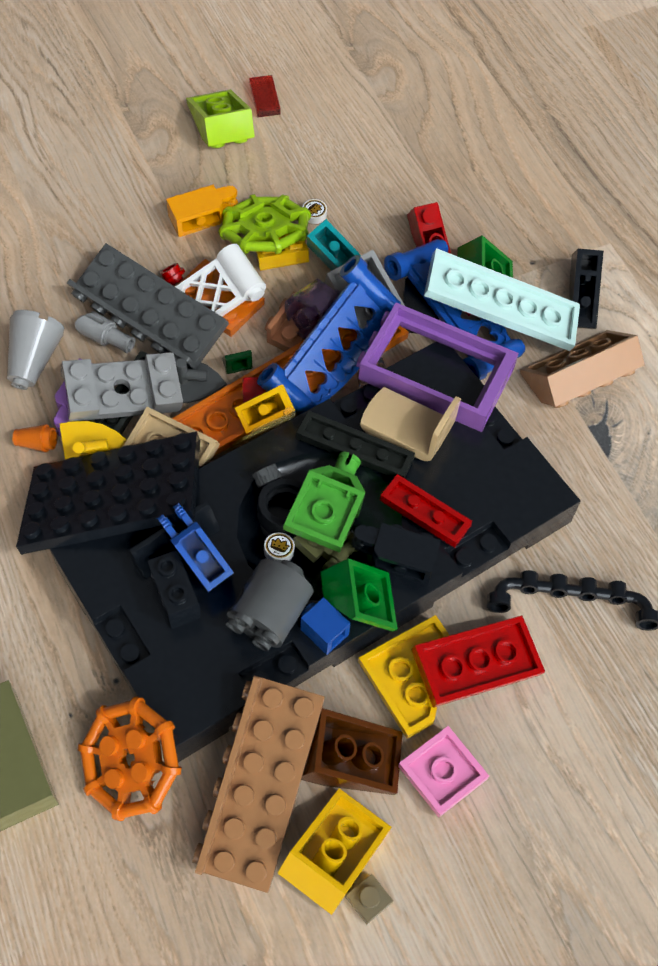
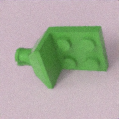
(327, 503)

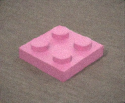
(443, 771)

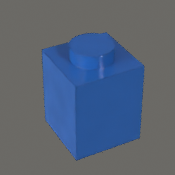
(324, 625)

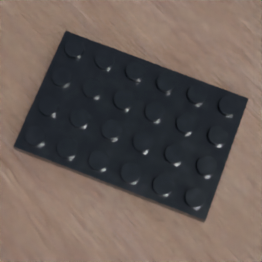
(110, 493)

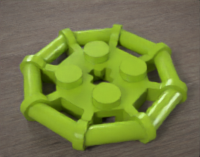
(264, 222)

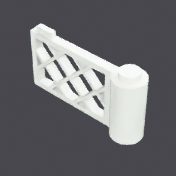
(238, 275)

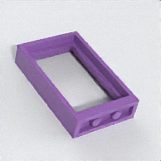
(475, 346)

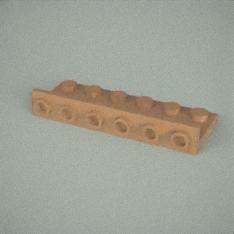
(259, 784)

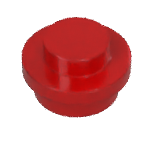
(172, 274)

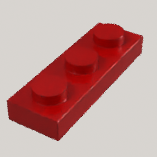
(426, 510)

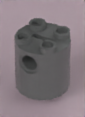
(270, 603)

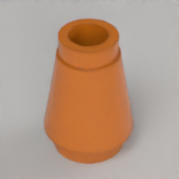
(38, 438)

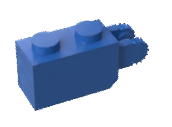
(197, 550)

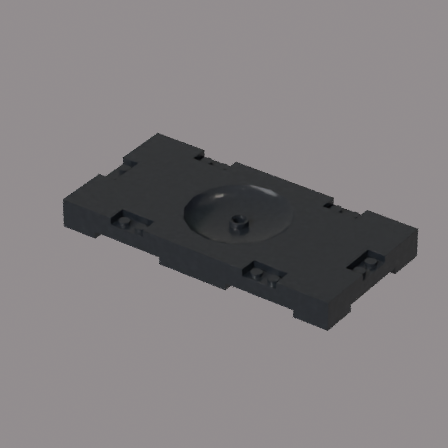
(202, 667)

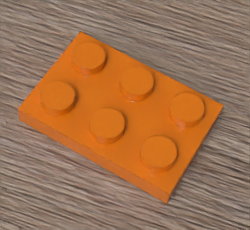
(237, 316)

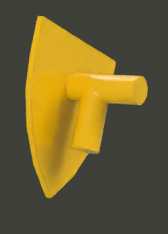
(88, 437)

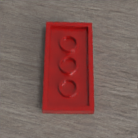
(477, 661)

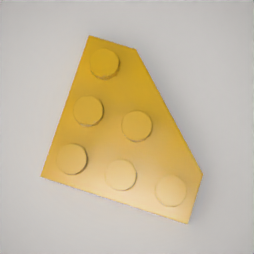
(398, 679)

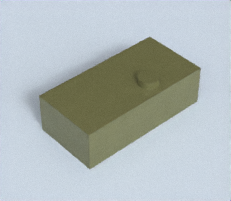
(23, 777)

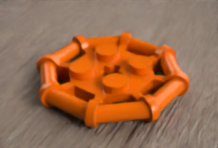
(113, 762)

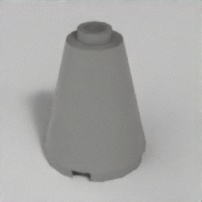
(30, 346)

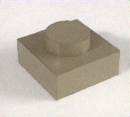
(369, 899)

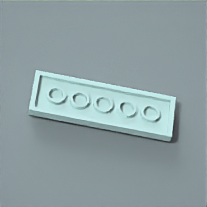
(502, 300)

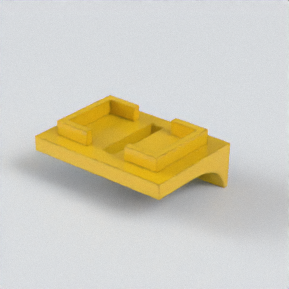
(294, 254)

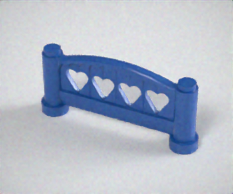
(416, 266)
(361, 291)

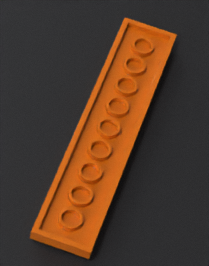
(217, 413)

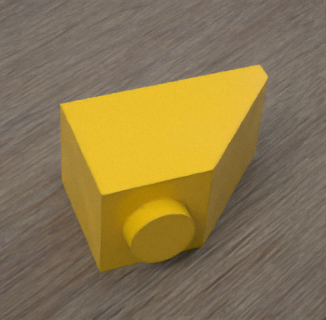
(263, 408)

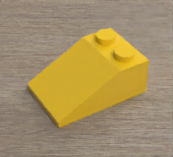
(334, 850)

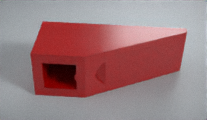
(427, 224)

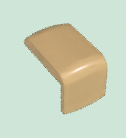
(408, 423)

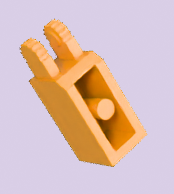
(200, 208)

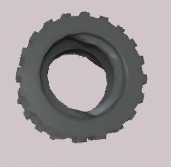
(266, 475)

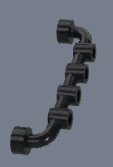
(500, 601)

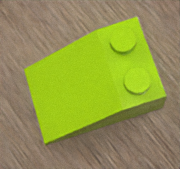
(221, 118)

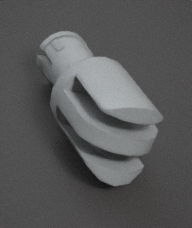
(104, 331)

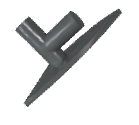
(199, 382)

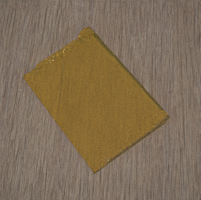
(288, 414)

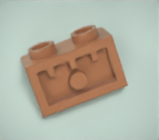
(280, 331)

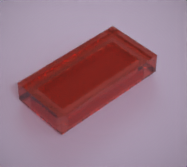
(264, 96)

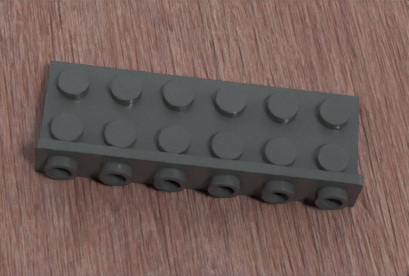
(149, 306)

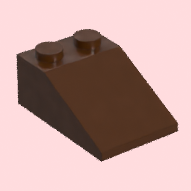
(354, 754)

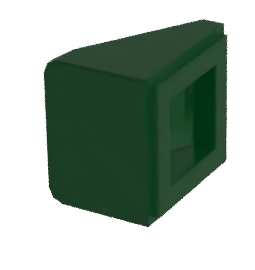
(238, 362)

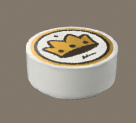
(318, 210)
(279, 547)

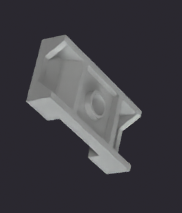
(150, 384)

